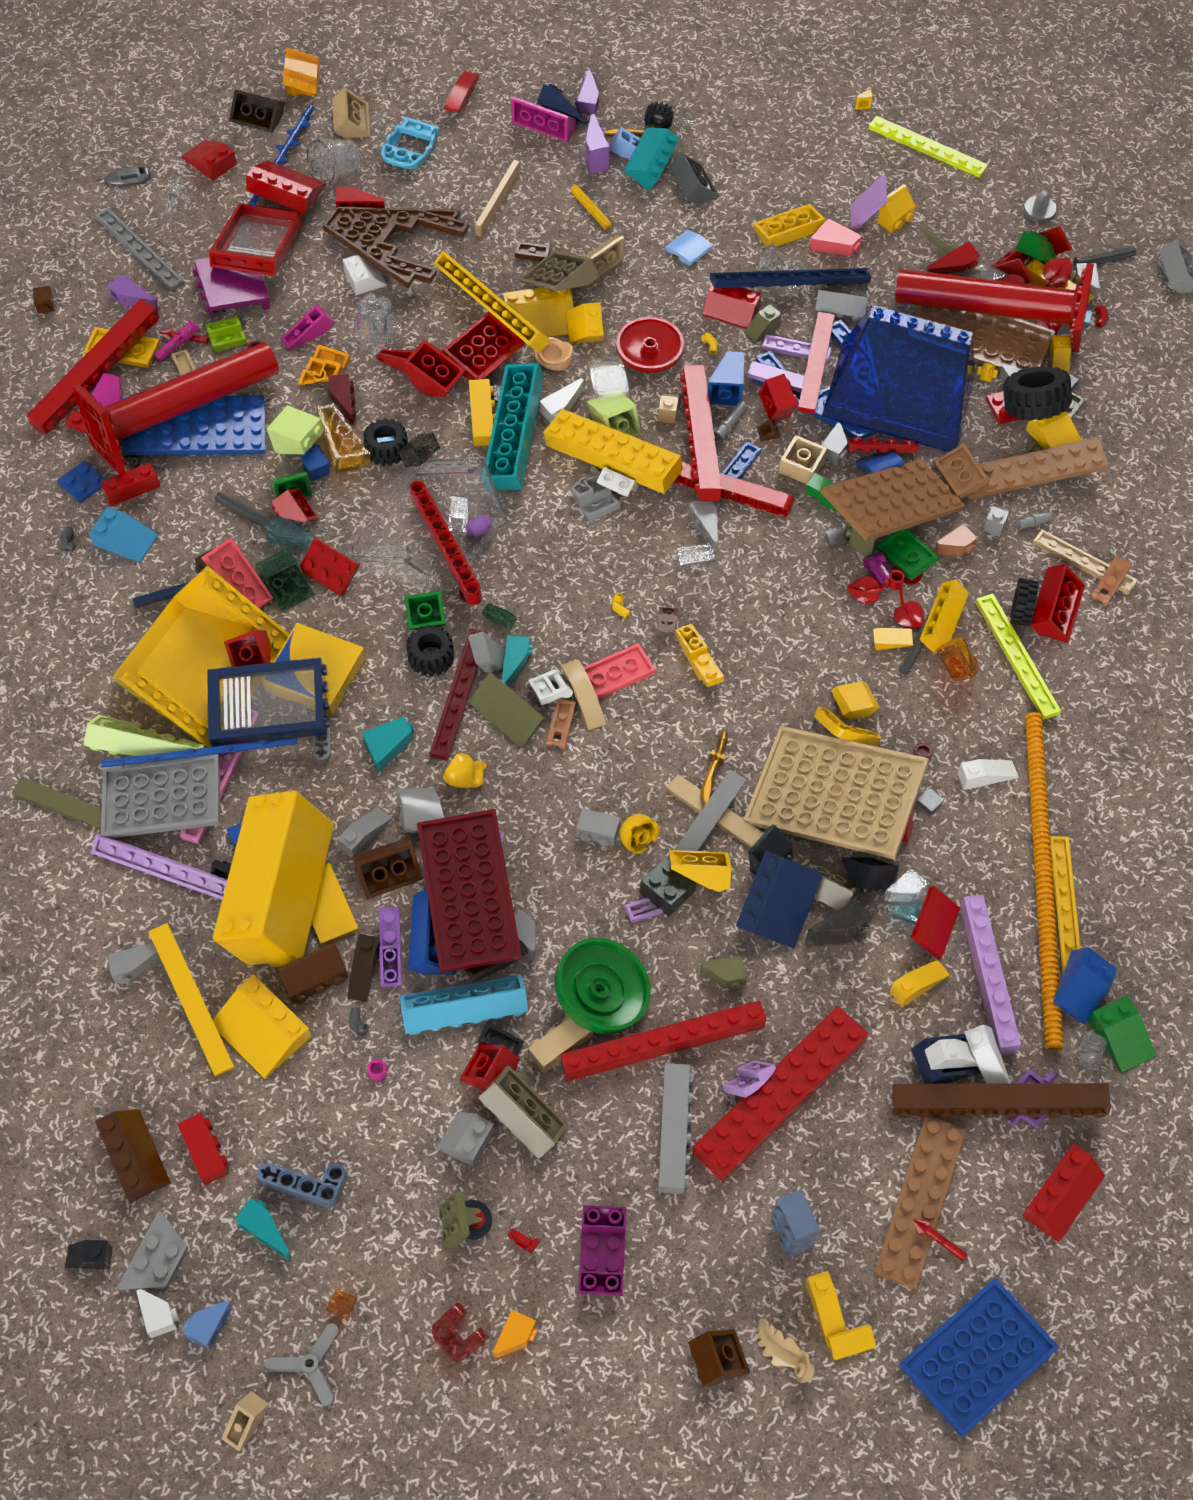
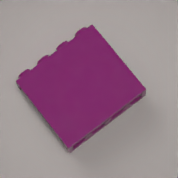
(228, 288)

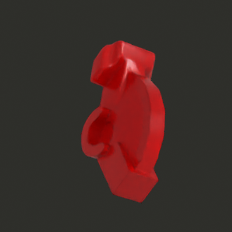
(523, 1241)

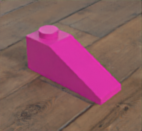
(309, 327)

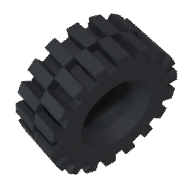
(1024, 602)

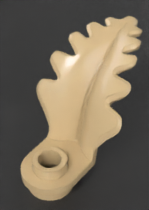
(784, 1351)

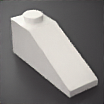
(562, 399)
(985, 772)
(950, 1054)
(987, 1054)

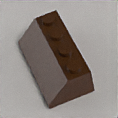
(132, 1153)

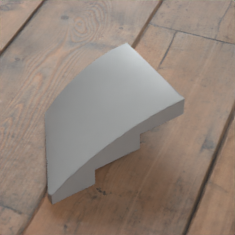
(592, 495)
(418, 806)

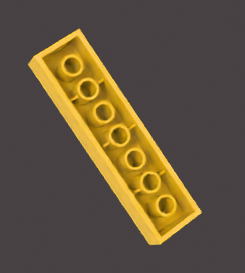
(614, 450)

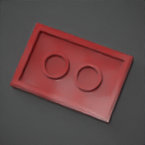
(935, 922)

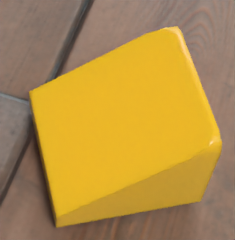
(864, 100)

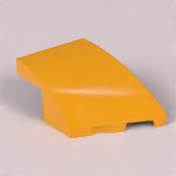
(323, 364)

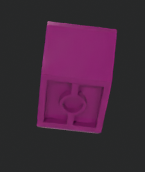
(602, 1250)

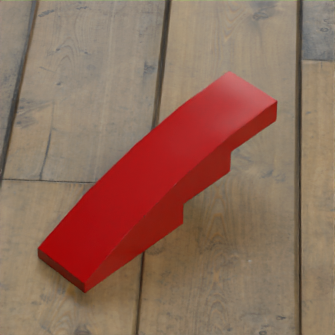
(461, 91)

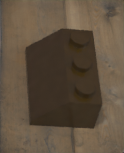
(256, 111)

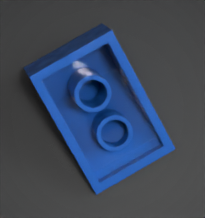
(1084, 983)

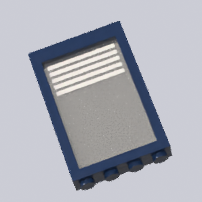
(267, 701)

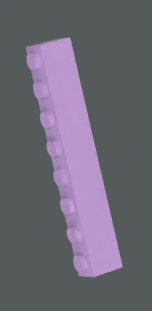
(990, 974)

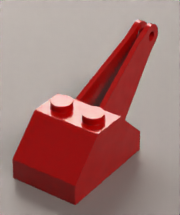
(426, 368)

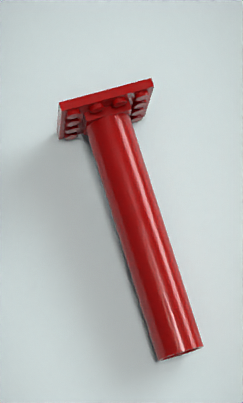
(999, 298)
(170, 399)

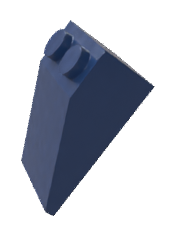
(553, 99)
(940, 1076)

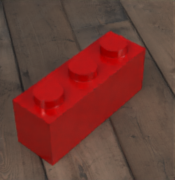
(130, 484)
(203, 1148)

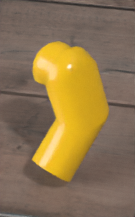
(713, 344)
(618, 606)

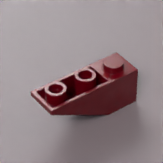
(340, 393)

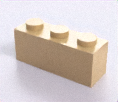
(557, 1041)

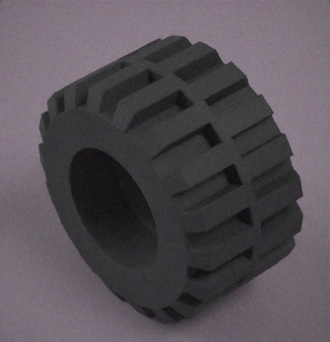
(385, 452)
(433, 662)

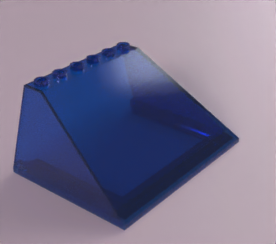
(904, 378)

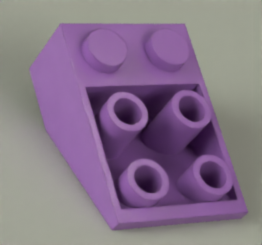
(597, 147)

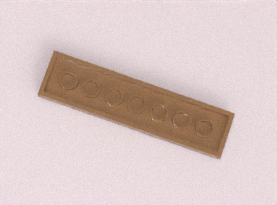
(1042, 467)
(921, 1199)

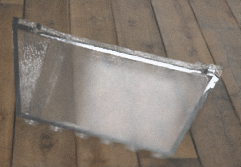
(395, 538)

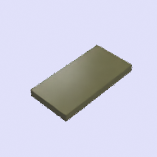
(507, 710)

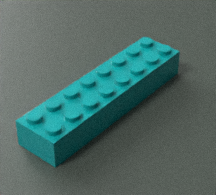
(514, 425)

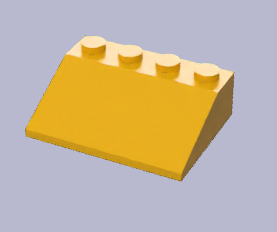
(542, 308)
(260, 1027)

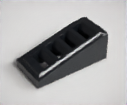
(489, 1027)

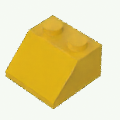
(897, 210)
(585, 323)

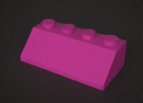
(542, 119)

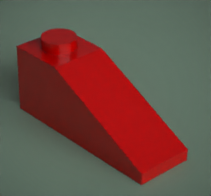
(357, 198)
(958, 260)

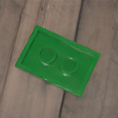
(907, 553)

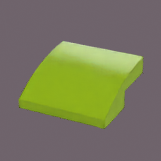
(226, 334)

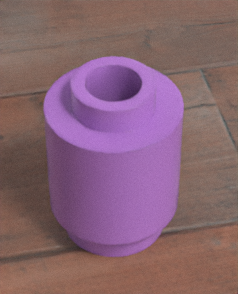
(478, 526)

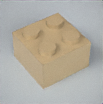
(802, 459)

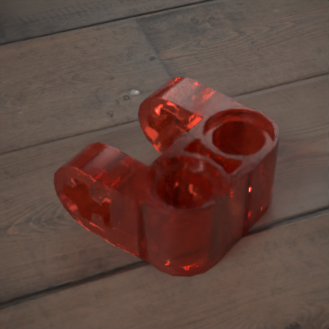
(453, 1339)

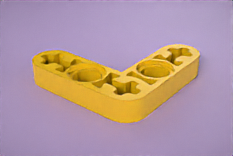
(844, 731)

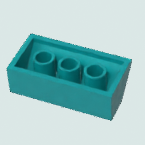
(651, 156)

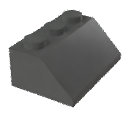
(693, 179)

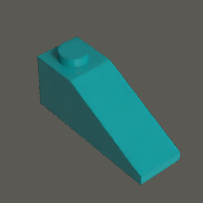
(516, 657)
(258, 1222)

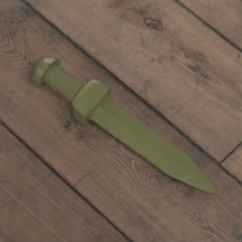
(937, 241)

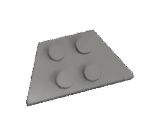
(155, 1258)

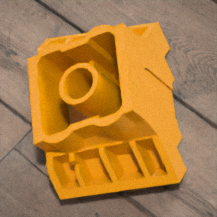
(301, 73)

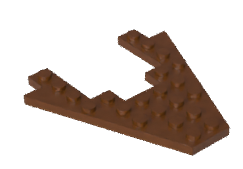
(369, 228)

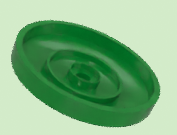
(602, 986)

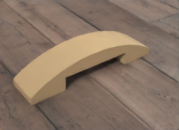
(585, 694)

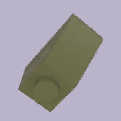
(763, 323)
(725, 972)

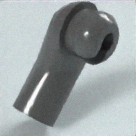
(65, 539)
(356, 1024)

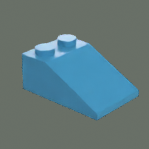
(122, 535)

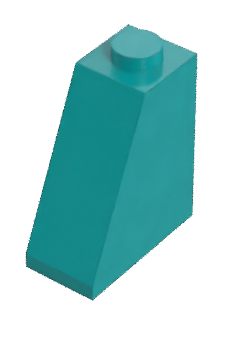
(387, 741)

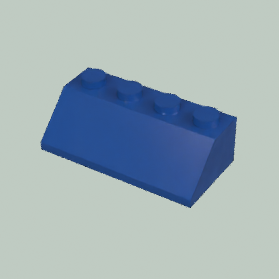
(423, 950)

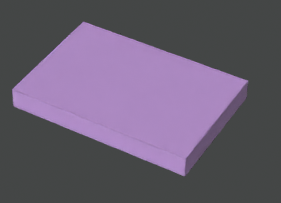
(868, 203)

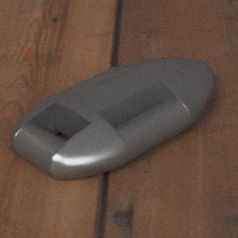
(128, 176)

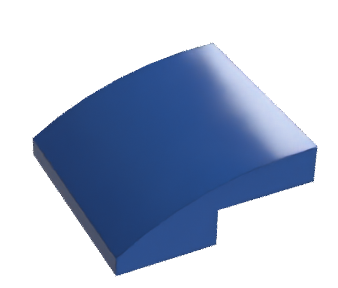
(879, 461)

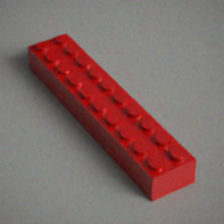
(787, 1089)

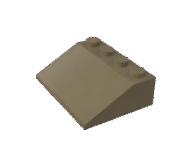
(561, 272)

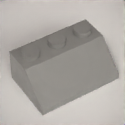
(1178, 266)
(841, 304)

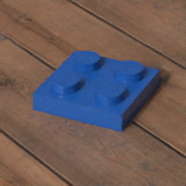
(81, 481)

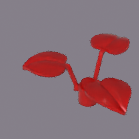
(1058, 273)
(866, 591)

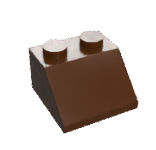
(718, 1356)

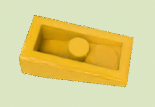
(892, 638)

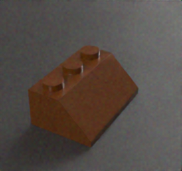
(387, 867)
(313, 973)

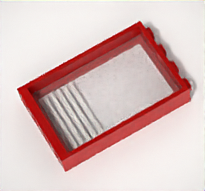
(256, 239)

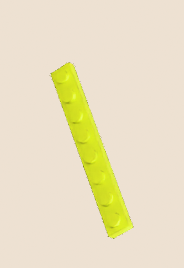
(928, 146)
(1018, 656)

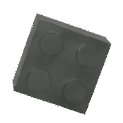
(666, 887)

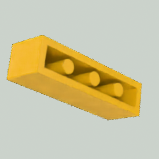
(481, 410)
(944, 615)

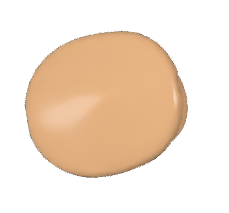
(555, 355)

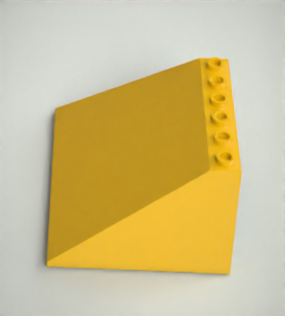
(185, 641)

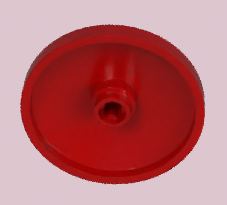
(650, 344)

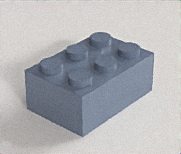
(794, 1223)

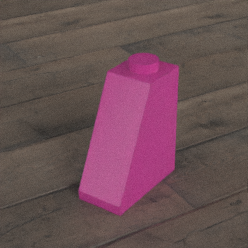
(108, 390)

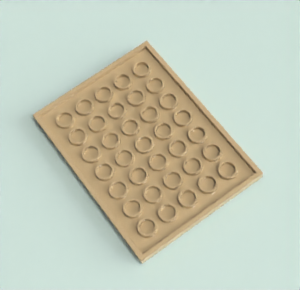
(837, 792)

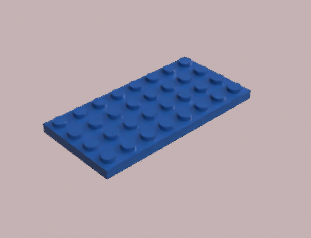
(215, 428)

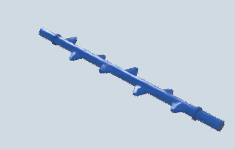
(303, 122)
(199, 752)

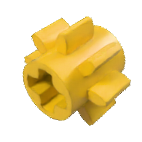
(987, 372)

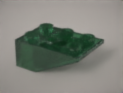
(284, 579)

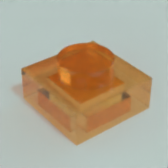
(341, 1304)

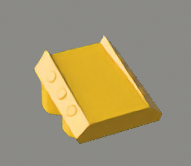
(855, 700)

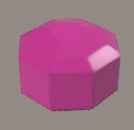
(377, 1069)

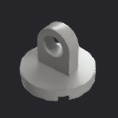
(1040, 207)

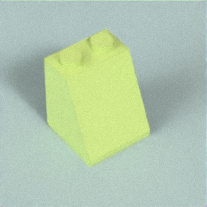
(616, 413)
(294, 431)

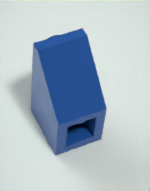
(315, 463)

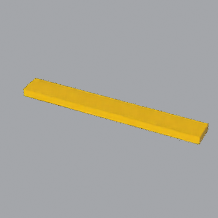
(1064, 898)
(191, 1000)

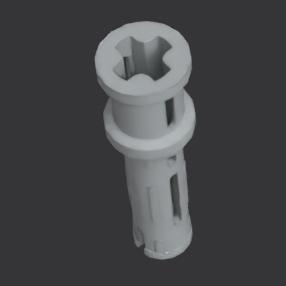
(725, 427)

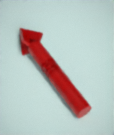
(168, 334)
(923, 1226)

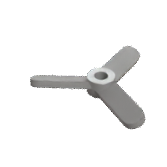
(314, 1373)

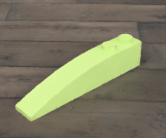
(128, 739)

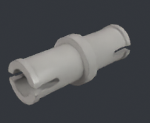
(1033, 520)

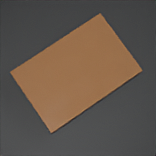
(961, 471)

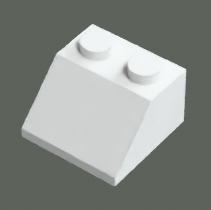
(362, 275)

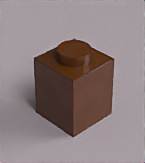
(43, 300)

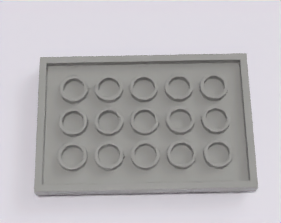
(160, 796)

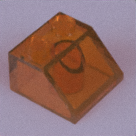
(958, 659)

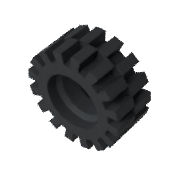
(662, 110)

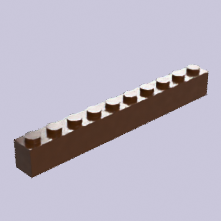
(1001, 1099)

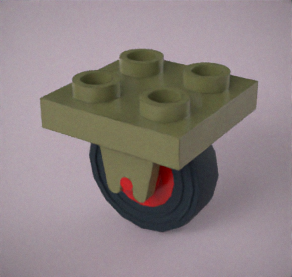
(463, 1220)

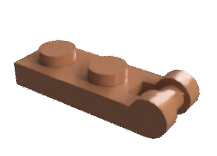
(1112, 579)
(561, 723)

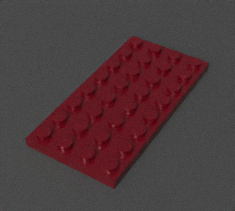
(468, 891)

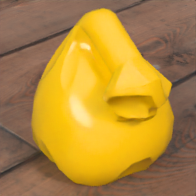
(464, 772)

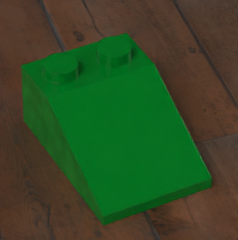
(1125, 1033)

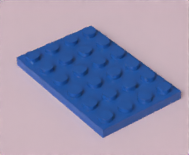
(978, 1357)

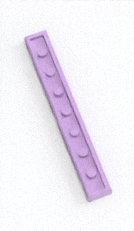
(159, 866)

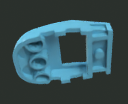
(405, 158)

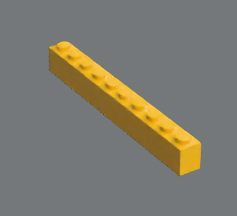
(492, 302)

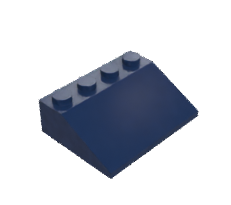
(779, 899)

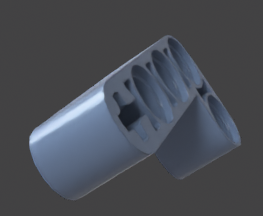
(300, 1181)

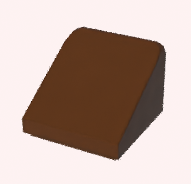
(768, 431)

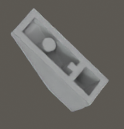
(705, 517)
(362, 832)
(132, 962)

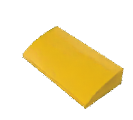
(789, 225)

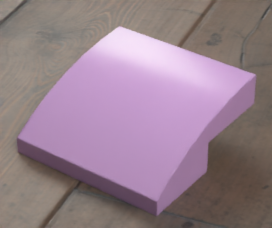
(750, 1078)

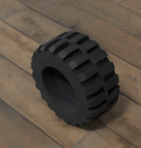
(1037, 393)

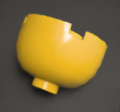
(638, 830)

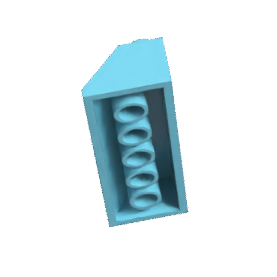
(463, 1004)

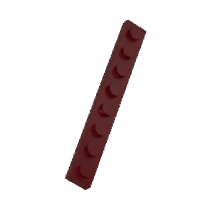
(455, 703)

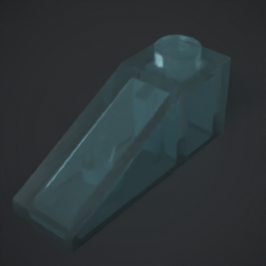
(287, 534)

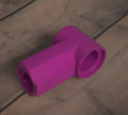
(878, 567)

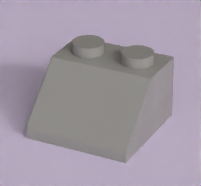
(467, 1137)

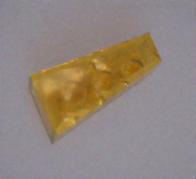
(341, 443)

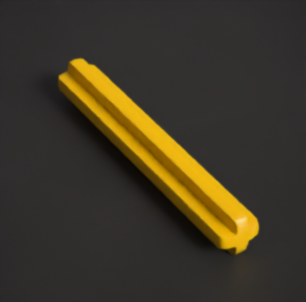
(590, 206)

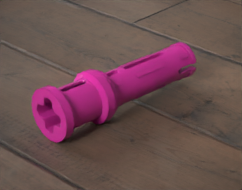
(181, 333)

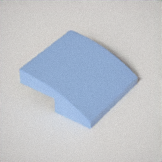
(689, 247)

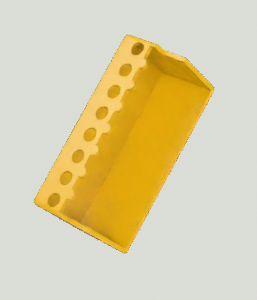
(274, 879)

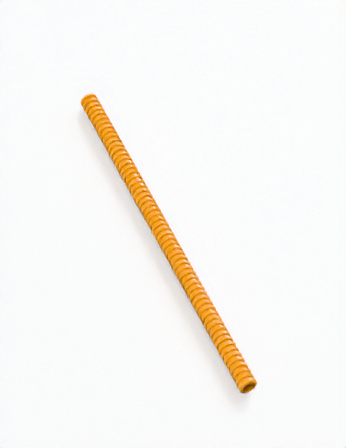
(1043, 881)

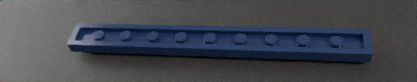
(789, 277)

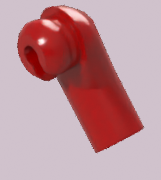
(1103, 315)

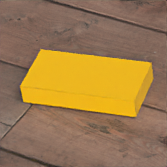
(851, 1341)

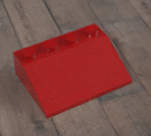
(283, 185)
(483, 347)

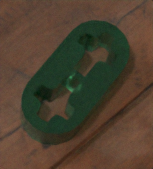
(499, 615)

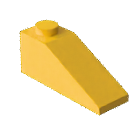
(918, 982)
(825, 1304)

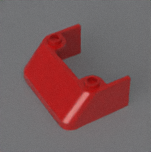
(1014, 261)

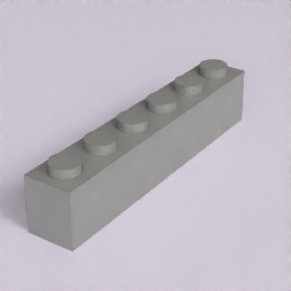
(674, 1128)

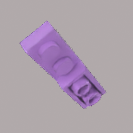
(390, 947)

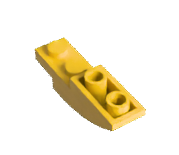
(698, 655)

